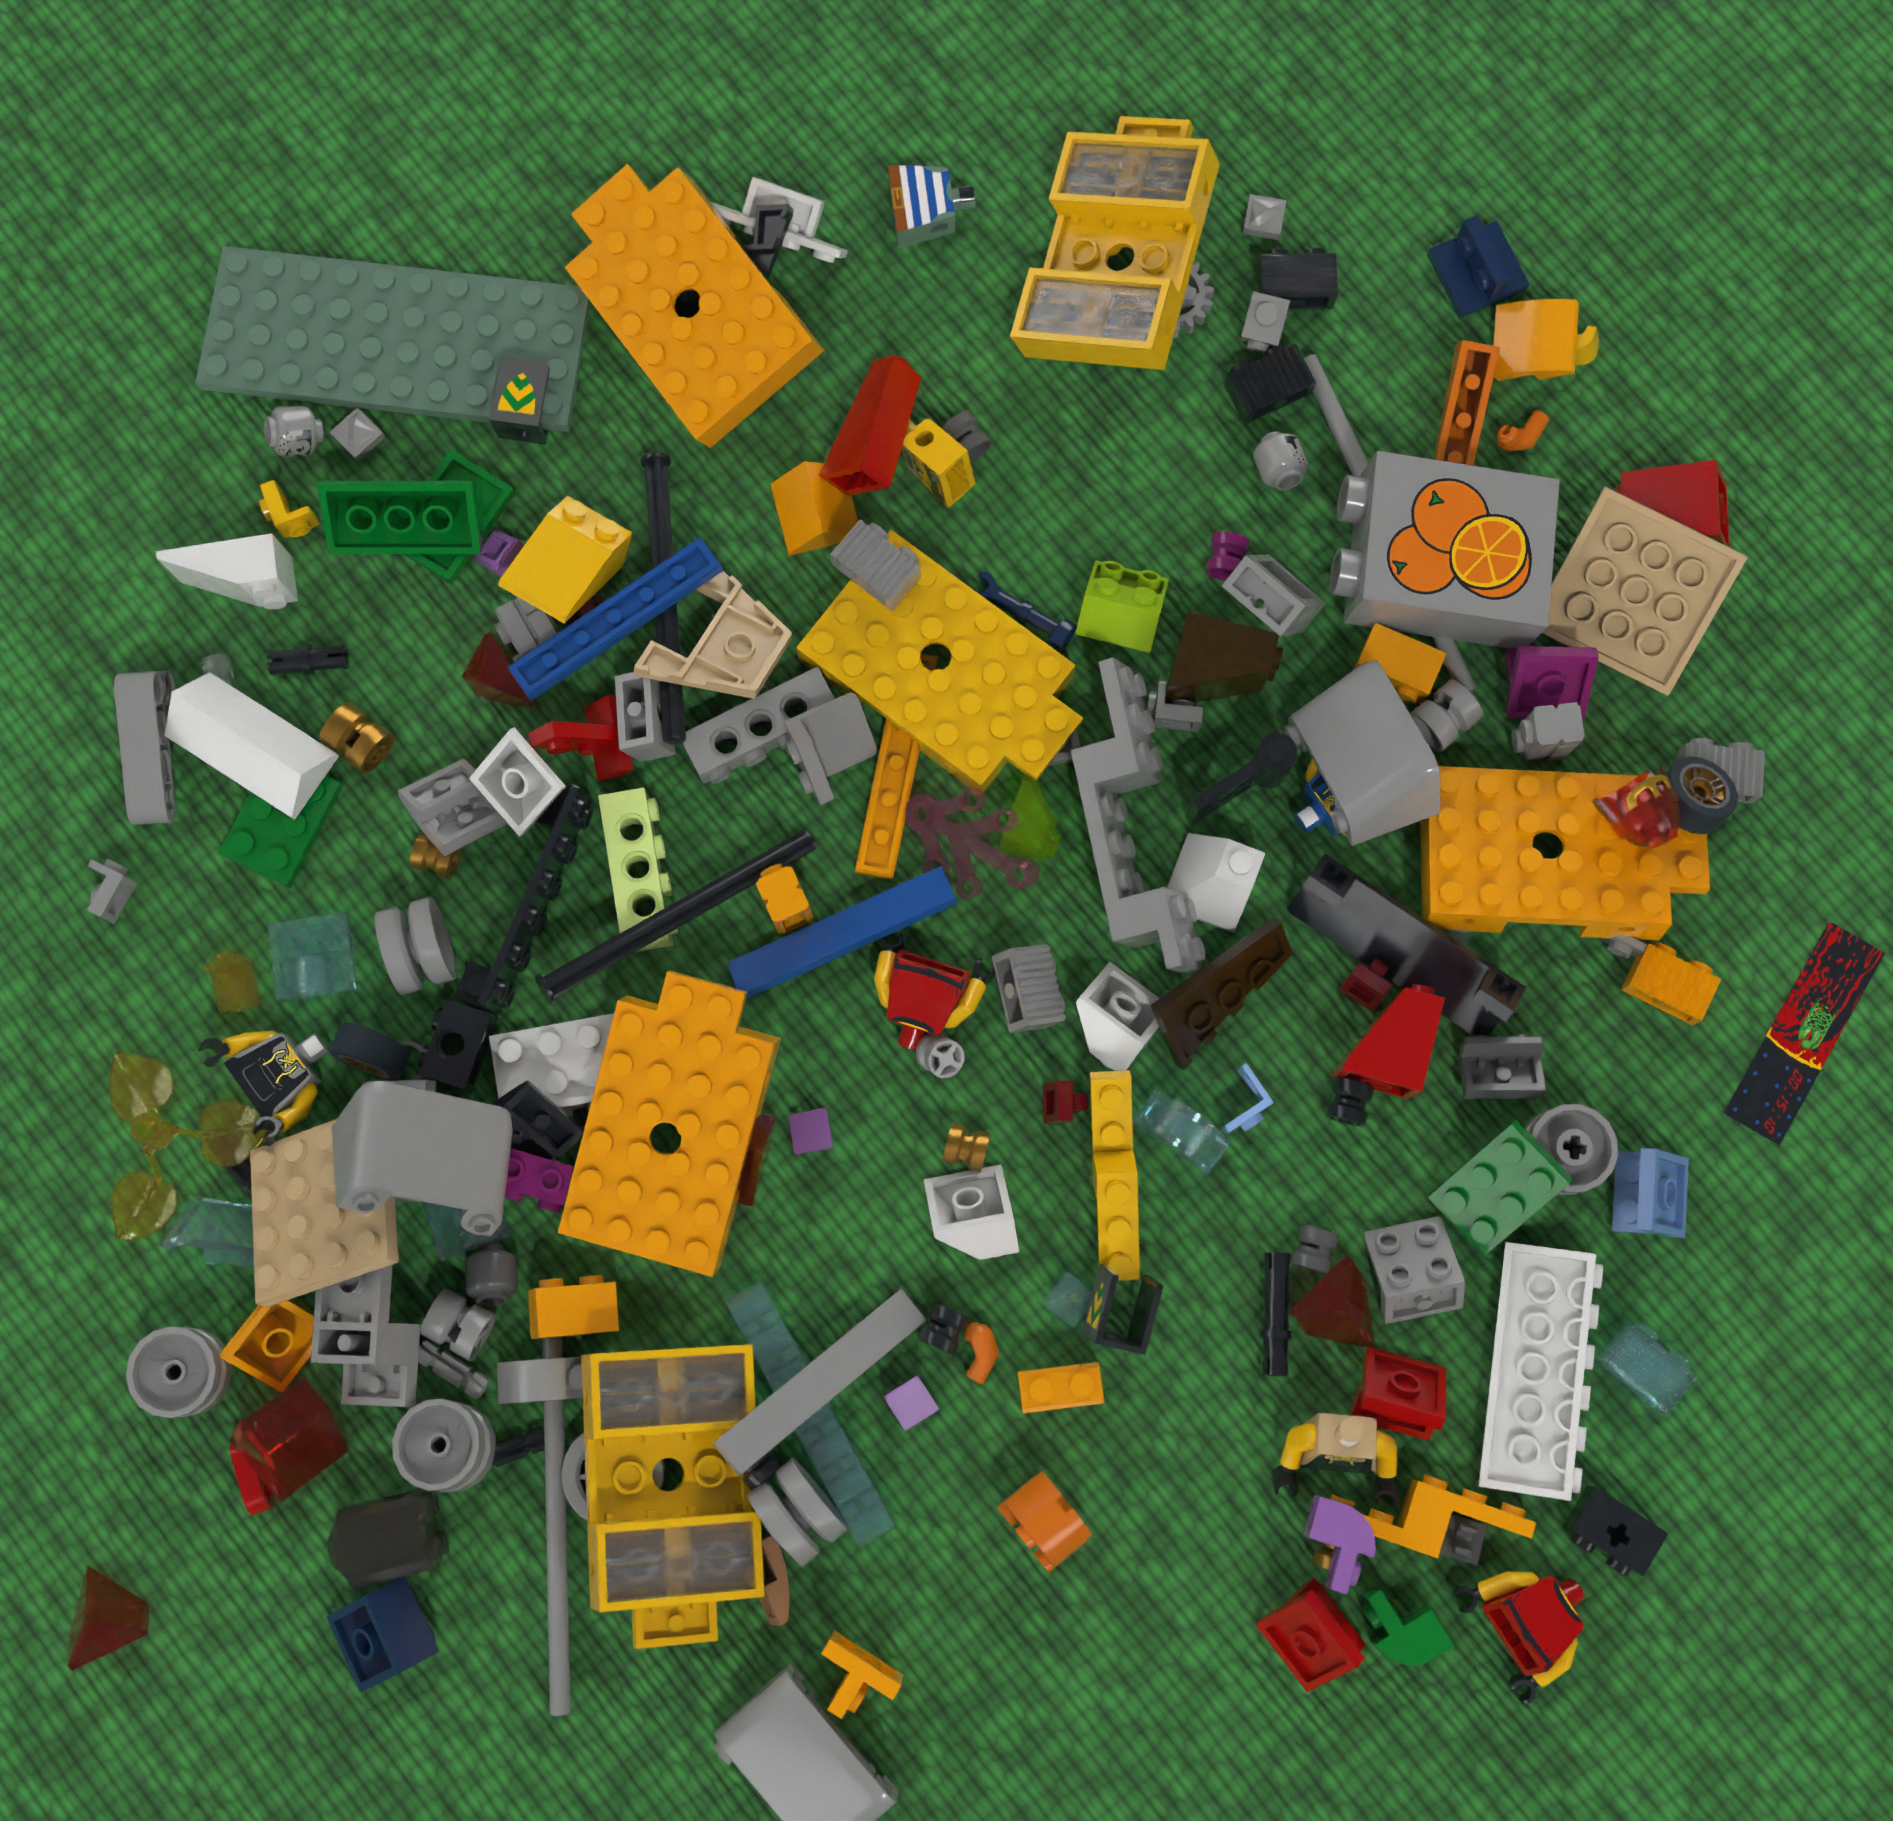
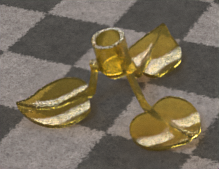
(136, 1089)

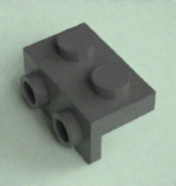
(1502, 1067)

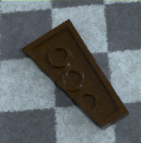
(1218, 989)

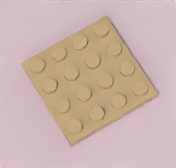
(1639, 589)
(299, 1230)

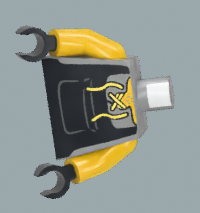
(272, 1074)

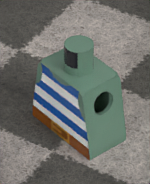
(925, 202)

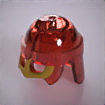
(1643, 810)

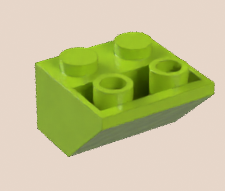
(1122, 605)

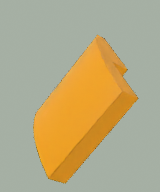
(1536, 338)

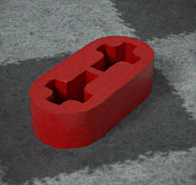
(253, 1490)

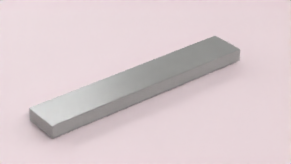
(819, 1382)

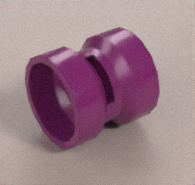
(1227, 554)

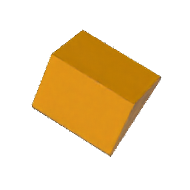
(811, 509)
(273, 1343)

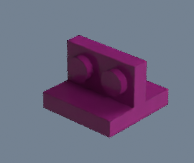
(1548, 677)

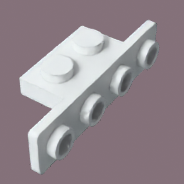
(803, 223)

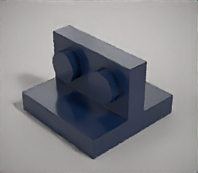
(1477, 267)

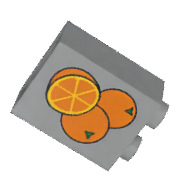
(1447, 550)

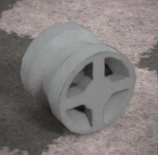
(947, 1061)

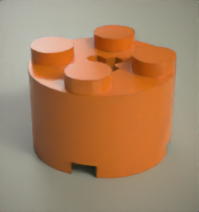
(1045, 1521)

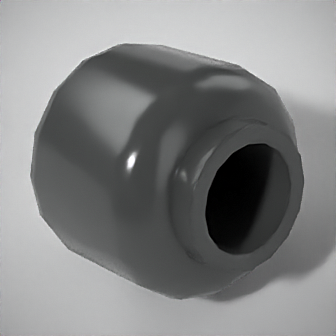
(491, 1275)

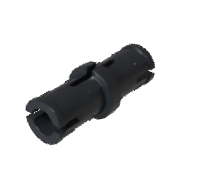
(308, 659)

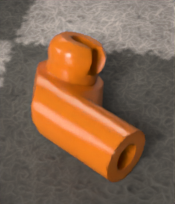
(1523, 438)
(985, 1350)

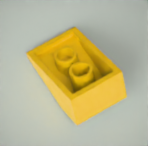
(567, 559)

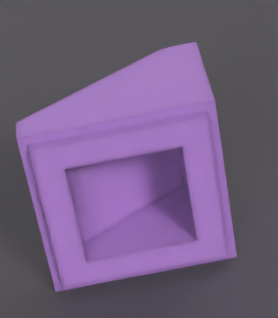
(499, 552)
(811, 1131)
(911, 1403)

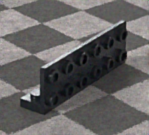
(1417, 952)
(494, 988)

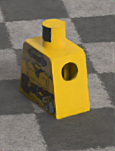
(938, 461)

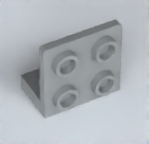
(1415, 1269)

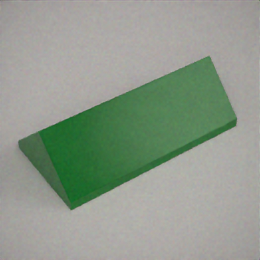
(401, 517)

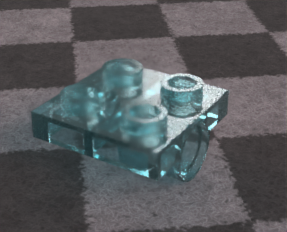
(312, 957)

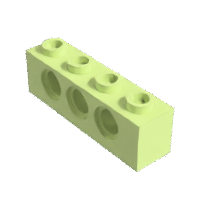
(618, 813)

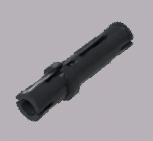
(1276, 1306)

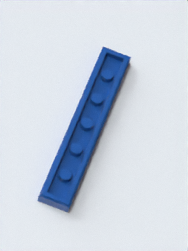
(615, 619)
(842, 932)

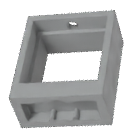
(1287, 601)

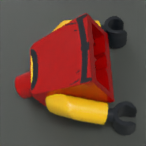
(925, 992)
(1533, 1622)

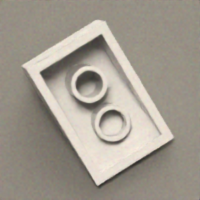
(242, 568)

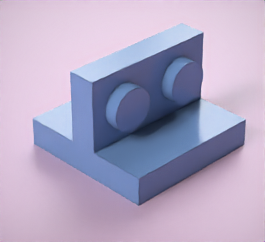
(1650, 1193)

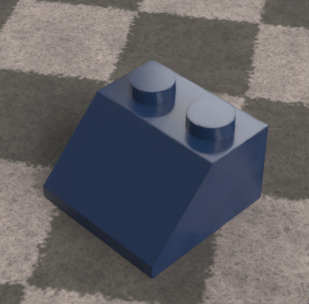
(383, 1633)

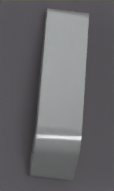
(143, 747)

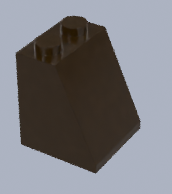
(1221, 659)

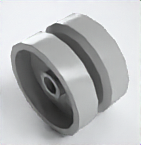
(415, 945)
(1590, 1143)
(155, 1378)
(421, 1439)
(791, 1516)

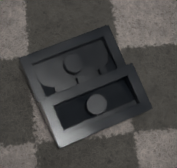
(539, 1123)

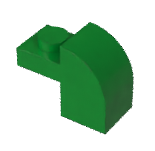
(1409, 1640)

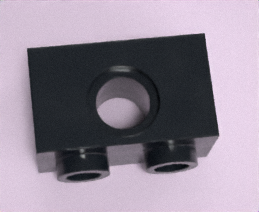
(464, 1068)

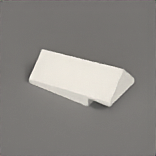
(247, 743)

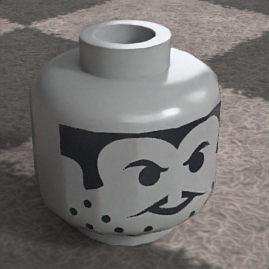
(293, 431)
(1280, 460)

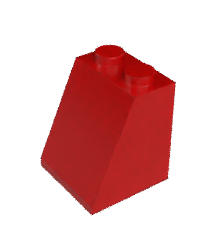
(1684, 492)
(1397, 1045)

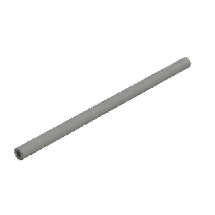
(1357, 462)
(556, 1546)

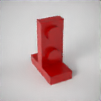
(594, 738)

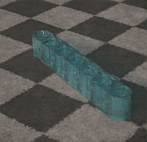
(822, 1432)

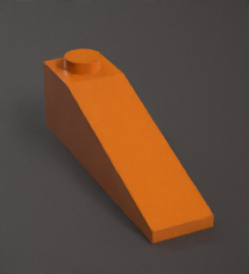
(1465, 402)

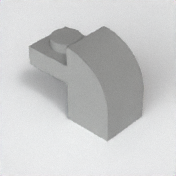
(539, 1380)

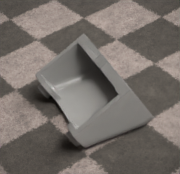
(1368, 755)
(424, 1151)
(801, 1757)

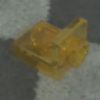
(233, 982)

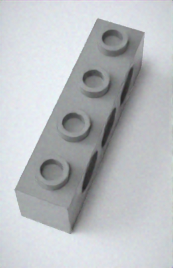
(737, 724)

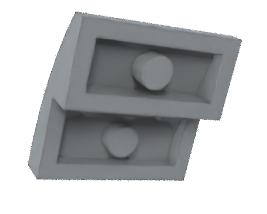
(450, 808)

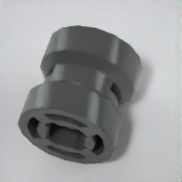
(965, 431)
(1311, 1258)

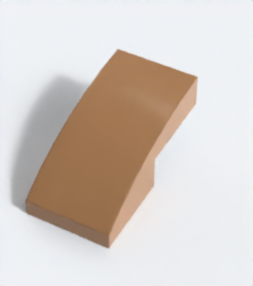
(776, 1587)

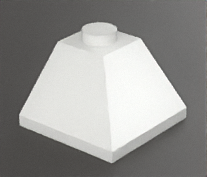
(517, 782)
(1216, 877)
(1116, 1017)
(973, 1212)

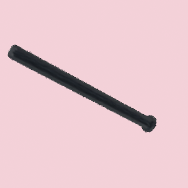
(667, 622)
(672, 917)

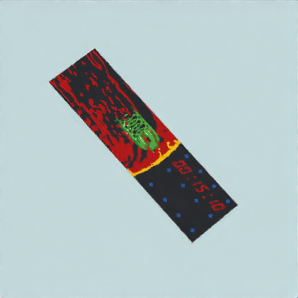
(1804, 1033)

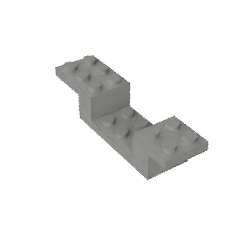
(1103, 773)
(355, 1331)

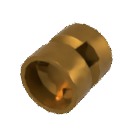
(351, 734)

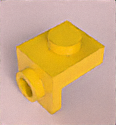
(276, 509)

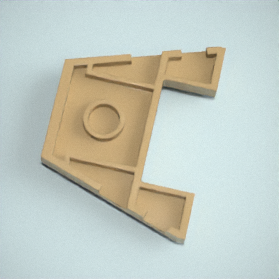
(732, 653)

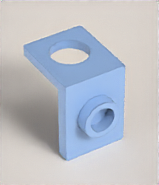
(1253, 1115)

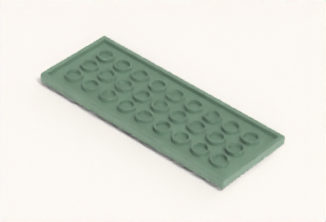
(386, 335)

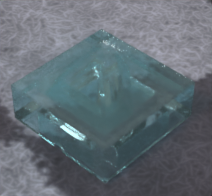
(1068, 1299)

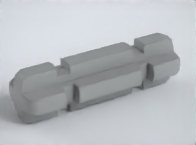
(452, 1369)

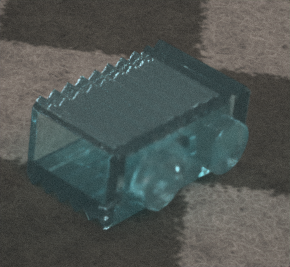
(1647, 1367)

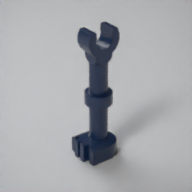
(1060, 633)

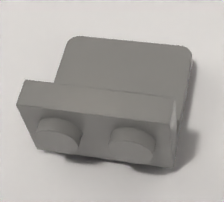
(829, 742)

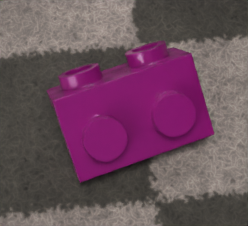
(538, 1179)

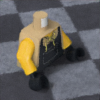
(1342, 1445)

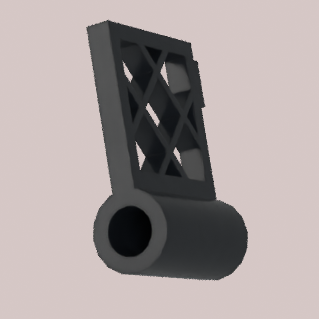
(1267, 769)

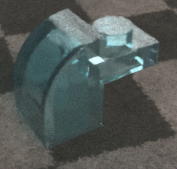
(1182, 1131)

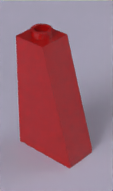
(874, 429)

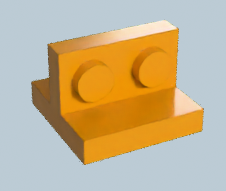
(861, 1668)

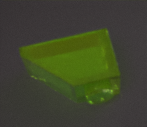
(1035, 828)

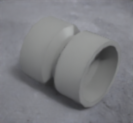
(1450, 711)
(458, 1324)

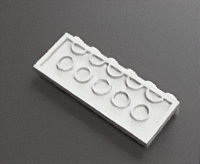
(555, 1058)
(1540, 1371)

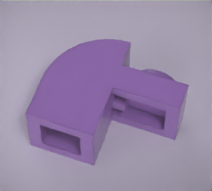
(1348, 1532)

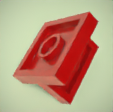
(1401, 1393)
(1313, 1637)

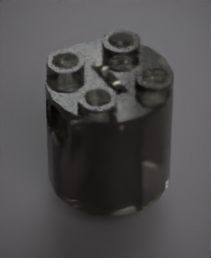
(387, 1538)

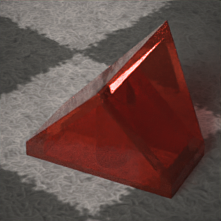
(491, 678)
(1337, 1307)
(104, 1619)

